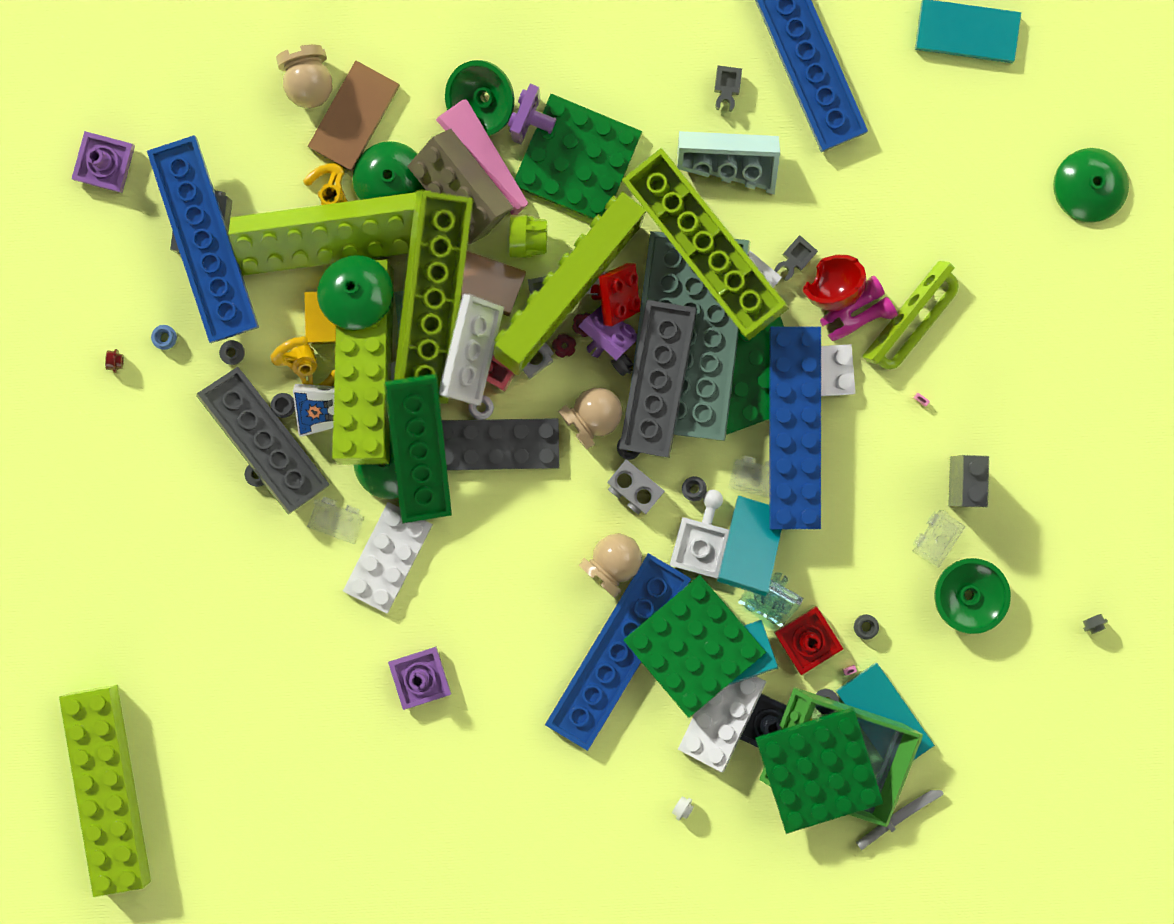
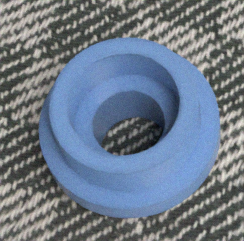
(156, 337)

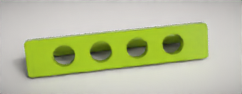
(923, 293)

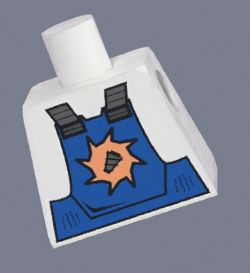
(313, 408)

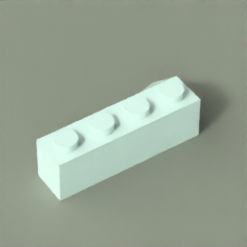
(731, 157)

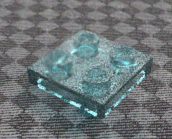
(778, 603)

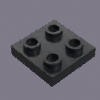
(764, 719)

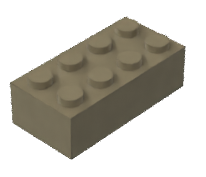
(450, 169)

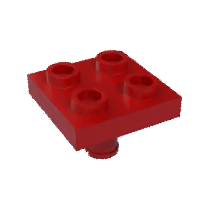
(618, 294)
(808, 640)

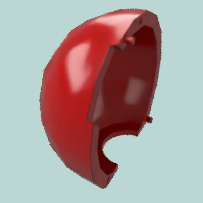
(837, 283)

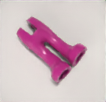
(882, 309)

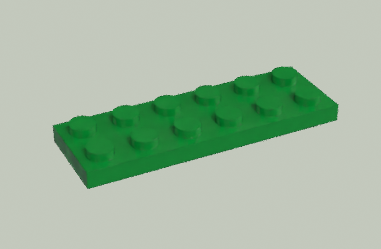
(418, 448)

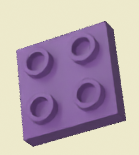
(527, 115)
(103, 162)
(612, 339)
(419, 678)

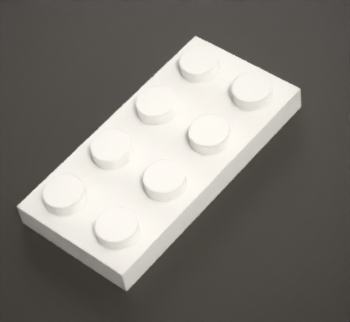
(471, 350)
(387, 559)
(721, 722)

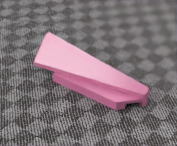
(472, 134)

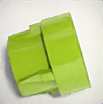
(527, 236)

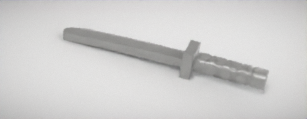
(899, 816)

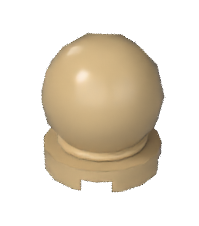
(306, 78)
(593, 414)
(614, 561)

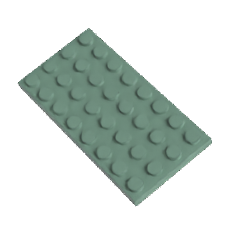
(714, 341)

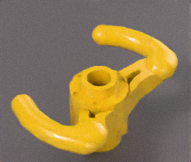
(328, 190)
(300, 360)

